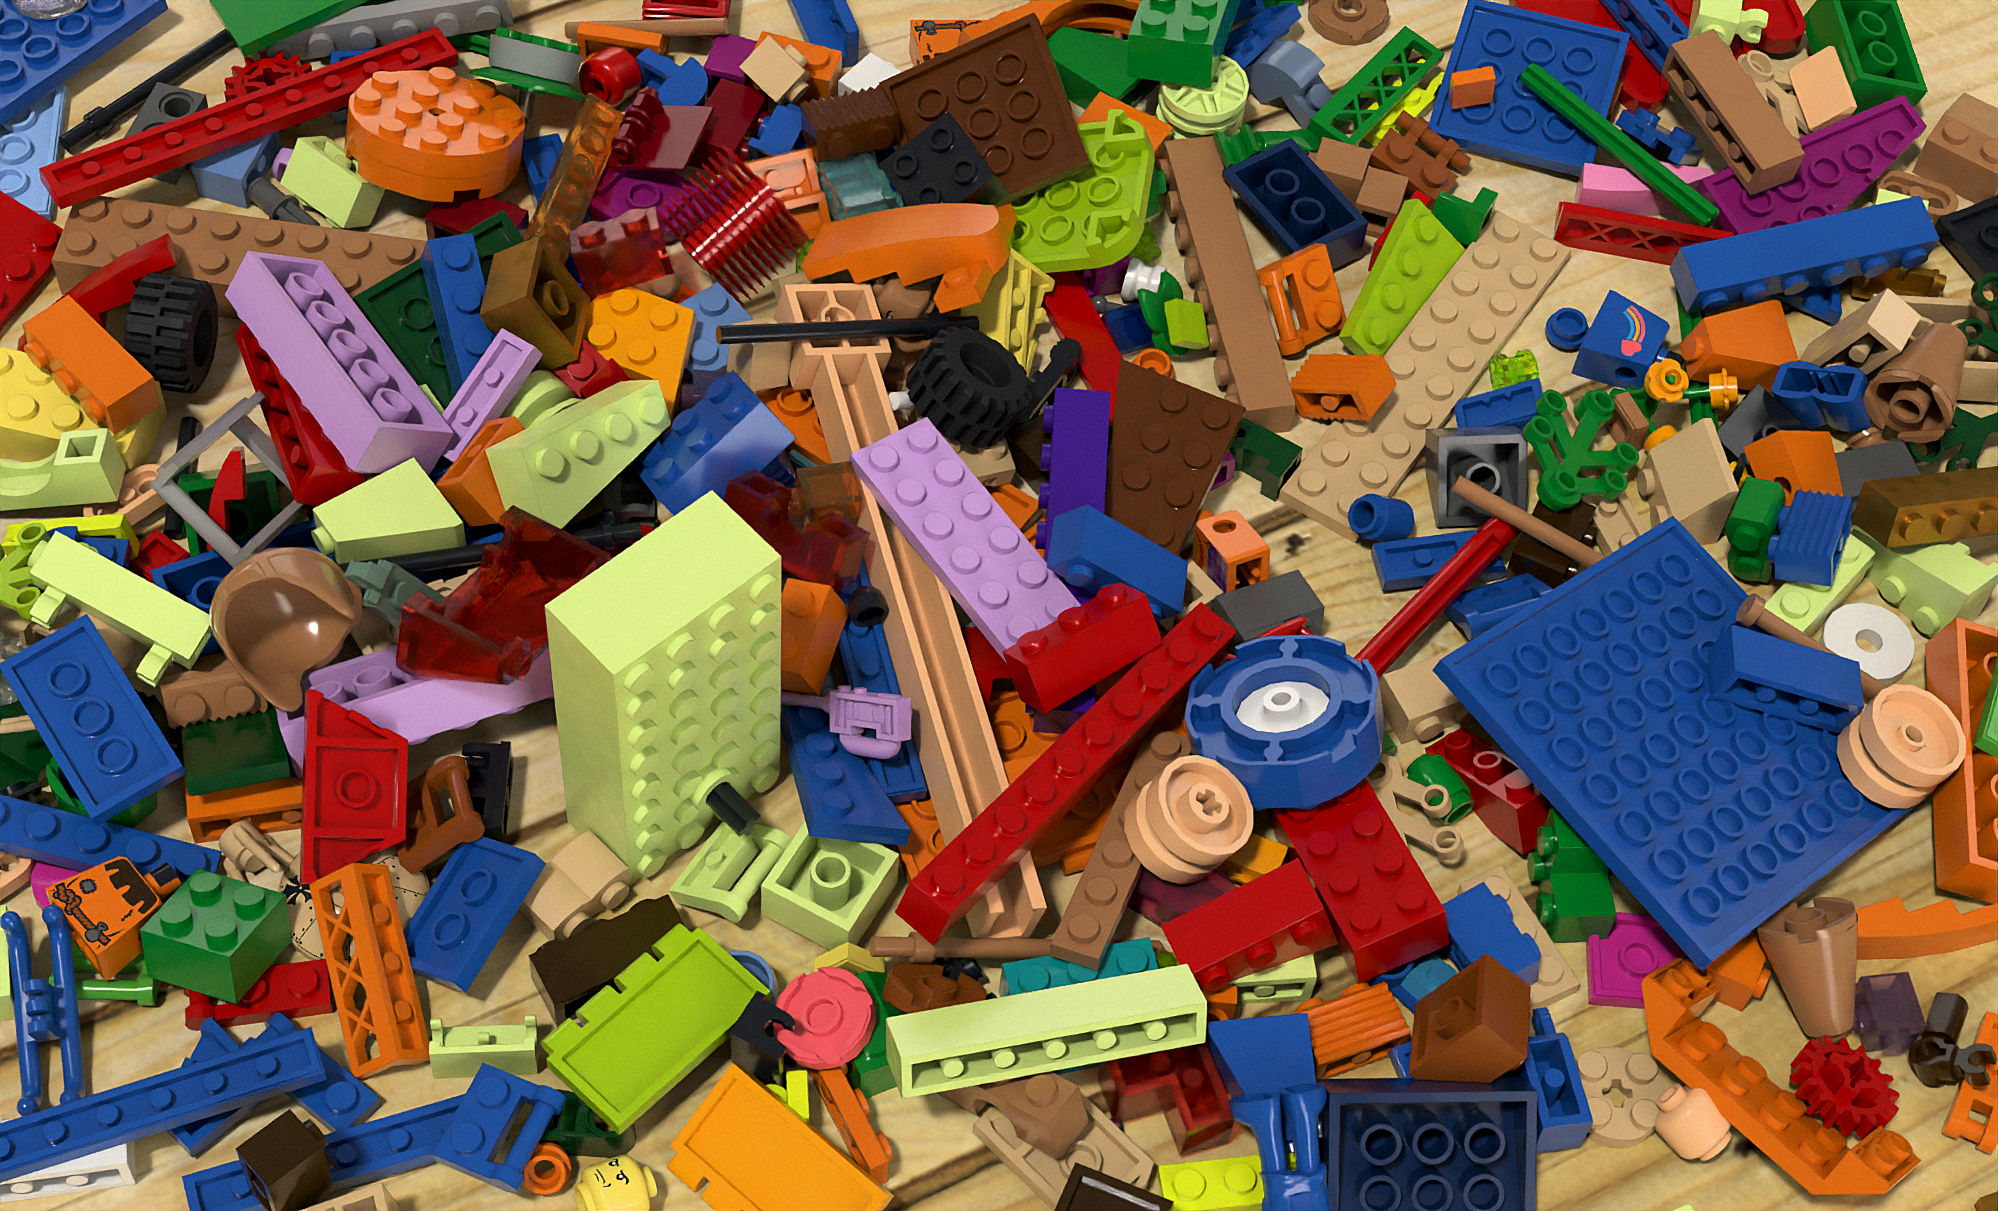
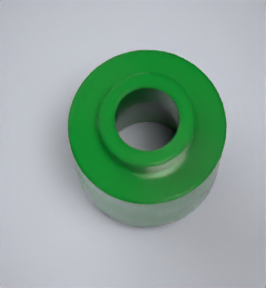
(1436, 770)

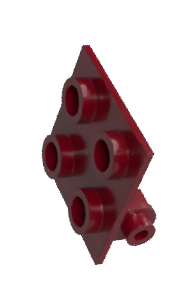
(658, 134)

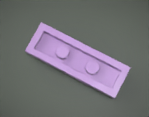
(488, 389)

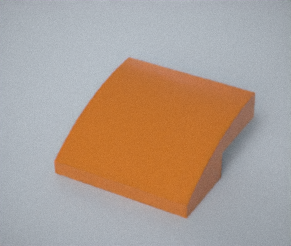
(796, 183)

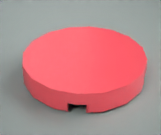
(830, 1017)

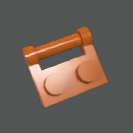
(1312, 293)

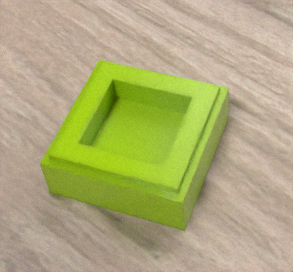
(1186, 324)

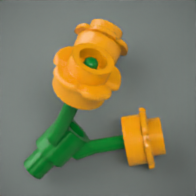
(1669, 383)

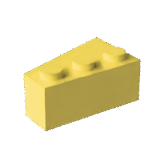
(1013, 307)

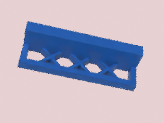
(828, 25)
(1651, 26)

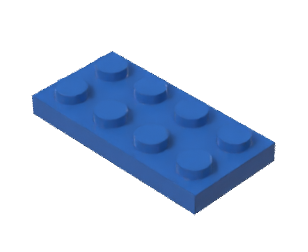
(92, 719)

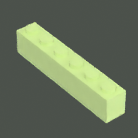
(1045, 1030)

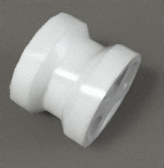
(1139, 277)

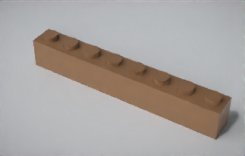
(1225, 283)

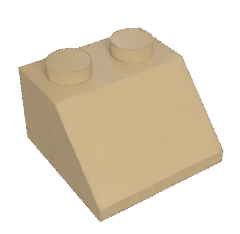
(1690, 481)

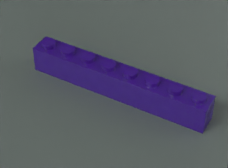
(1075, 478)

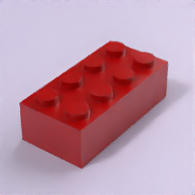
(1364, 880)

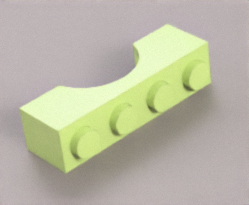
(79, 472)

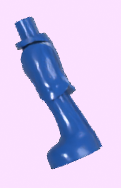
(1285, 1188)

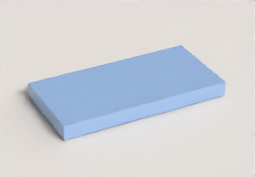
(31, 143)

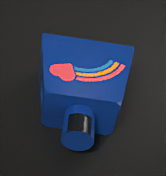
(1623, 344)

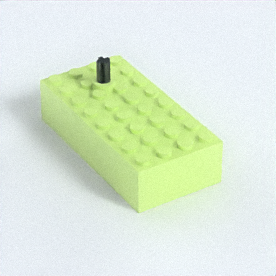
(670, 685)

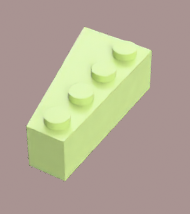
(579, 451)

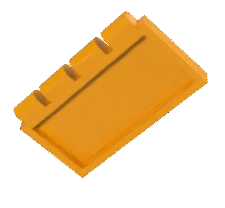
(766, 1155)

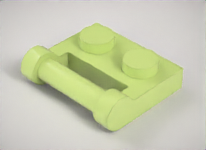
(720, 863)

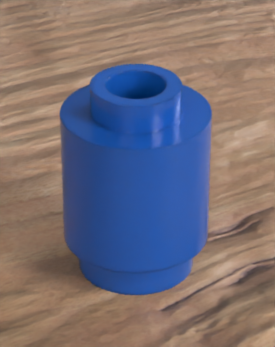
(1381, 518)

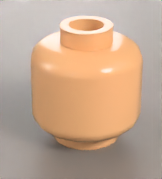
(1691, 1123)

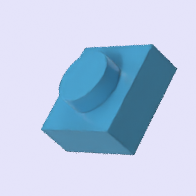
(1427, 976)

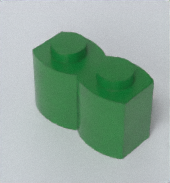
(1751, 527)

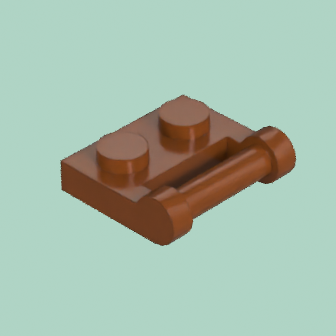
(426, 828)

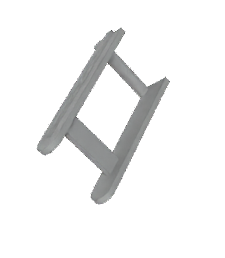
(261, 446)

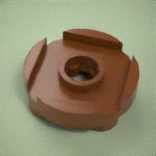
(923, 988)

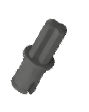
(276, 203)

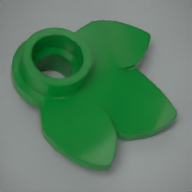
(1154, 312)

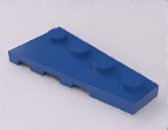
(835, 786)

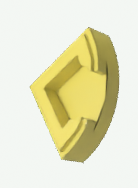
(850, 958)

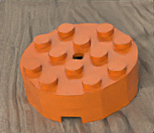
(434, 134)

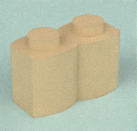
(575, 887)

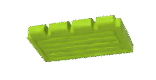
(654, 1030)

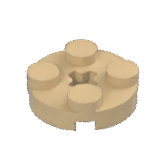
(1634, 1076)

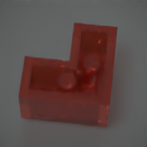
(1174, 1081)

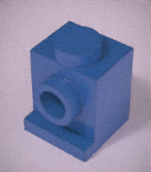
(779, 132)

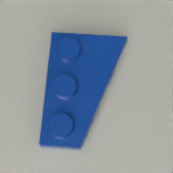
(1259, 32)

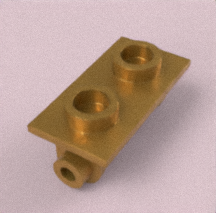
(1910, 283)

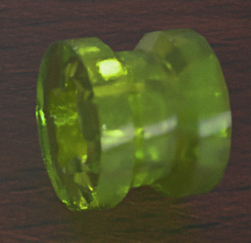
(1512, 370)

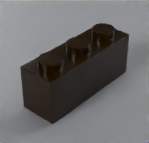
(580, 966)

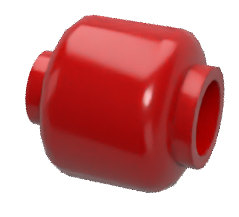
(611, 76)

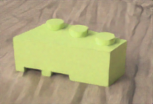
(1930, 581)

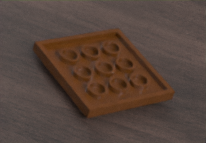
(1004, 99)

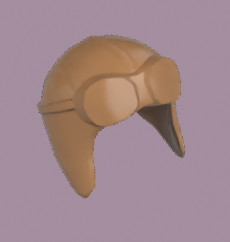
(282, 617)

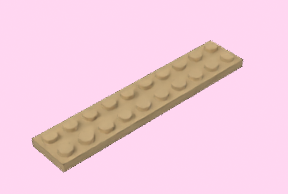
(1433, 366)

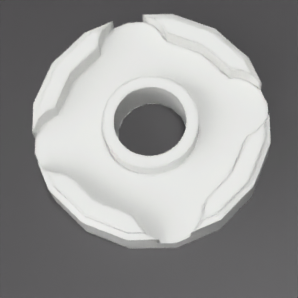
(1879, 627)

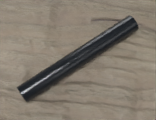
(173, 521)

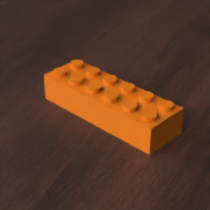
(1966, 803)

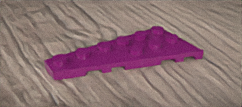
(1832, 175)

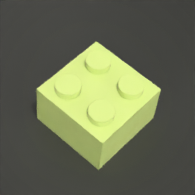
(829, 887)

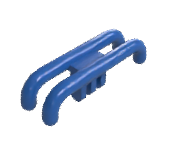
(44, 1010)

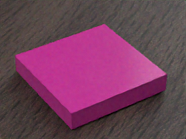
(1624, 959)

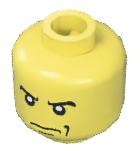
(615, 1186)

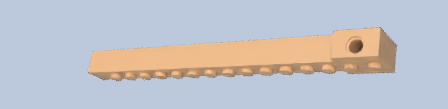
(922, 625)

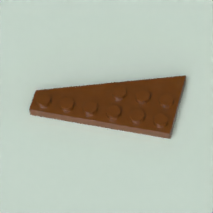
(1165, 453)

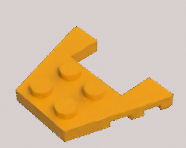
(645, 338)

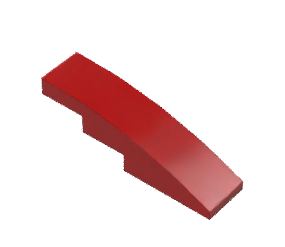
(119, 280)

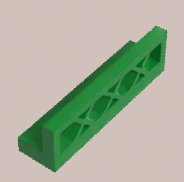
(1369, 84)

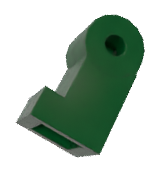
(1265, 457)

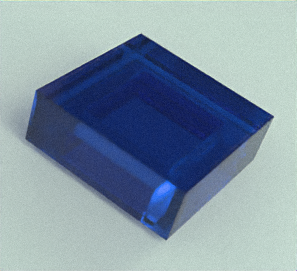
(1128, 328)

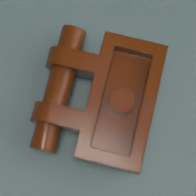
(1403, 157)

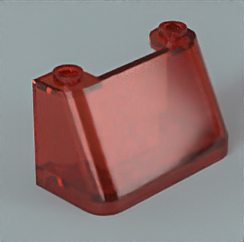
(497, 616)

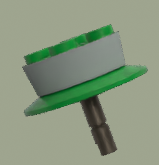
(532, 67)

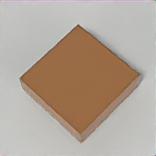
(1627, 421)

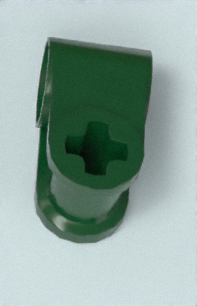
(579, 1133)

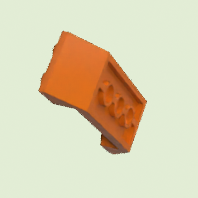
(1752, 1102)

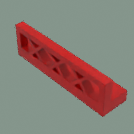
(1627, 233)

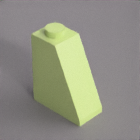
(388, 518)

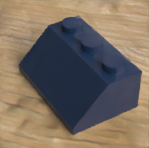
(1298, 202)

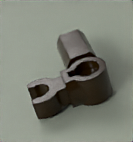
(1938, 1056)

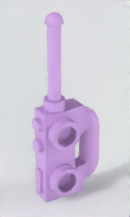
(858, 709)

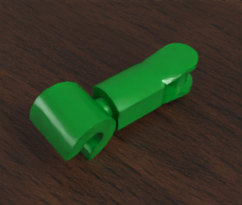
(1247, 143)

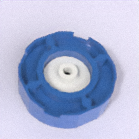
(1289, 719)

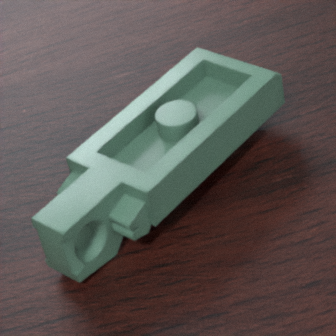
(387, 588)

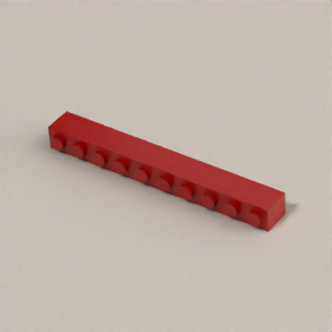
(1062, 776)

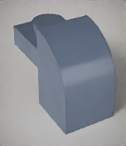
(1289, 72)

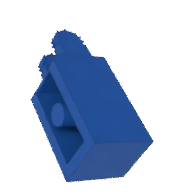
(1561, 1100)

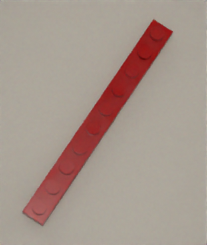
(236, 120)

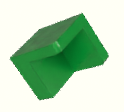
(1462, 217)

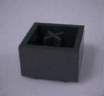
(943, 168)

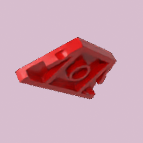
(349, 788)

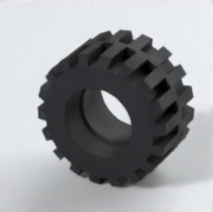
(173, 330)
(968, 386)

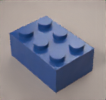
(712, 444)

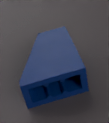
(1263, 1057)

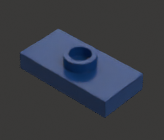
(1500, 407)

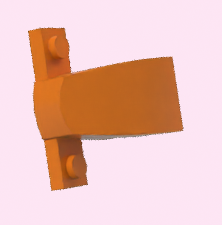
(919, 243)

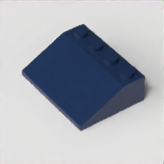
(1429, 1144)

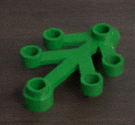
(1558, 483)

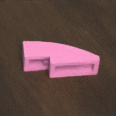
(1626, 192)

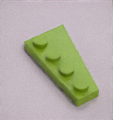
(1401, 280)

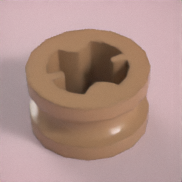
(1867, 438)

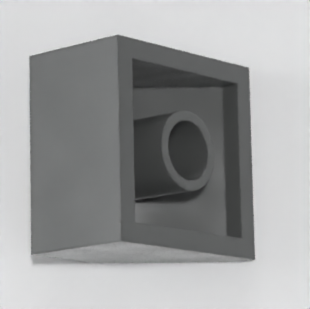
(1484, 455)

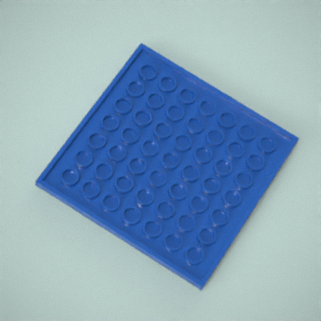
(1681, 794)

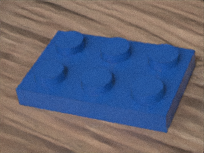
(469, 910)

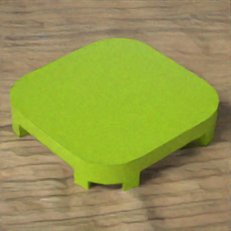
(1096, 212)

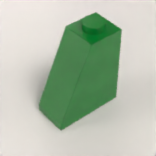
(1094, 65)

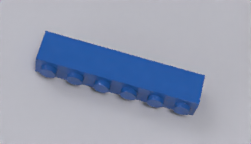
(1803, 255)

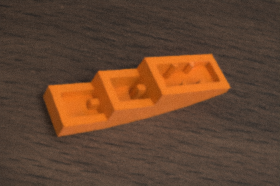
(1893, 933)

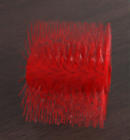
(734, 224)

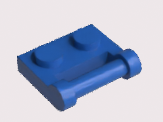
(1492, 603)
(485, 1122)

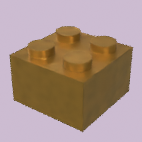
(536, 301)

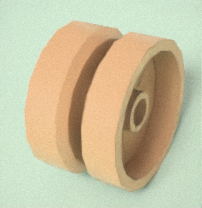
(1901, 746)
(1188, 819)

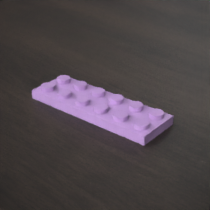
(962, 533)

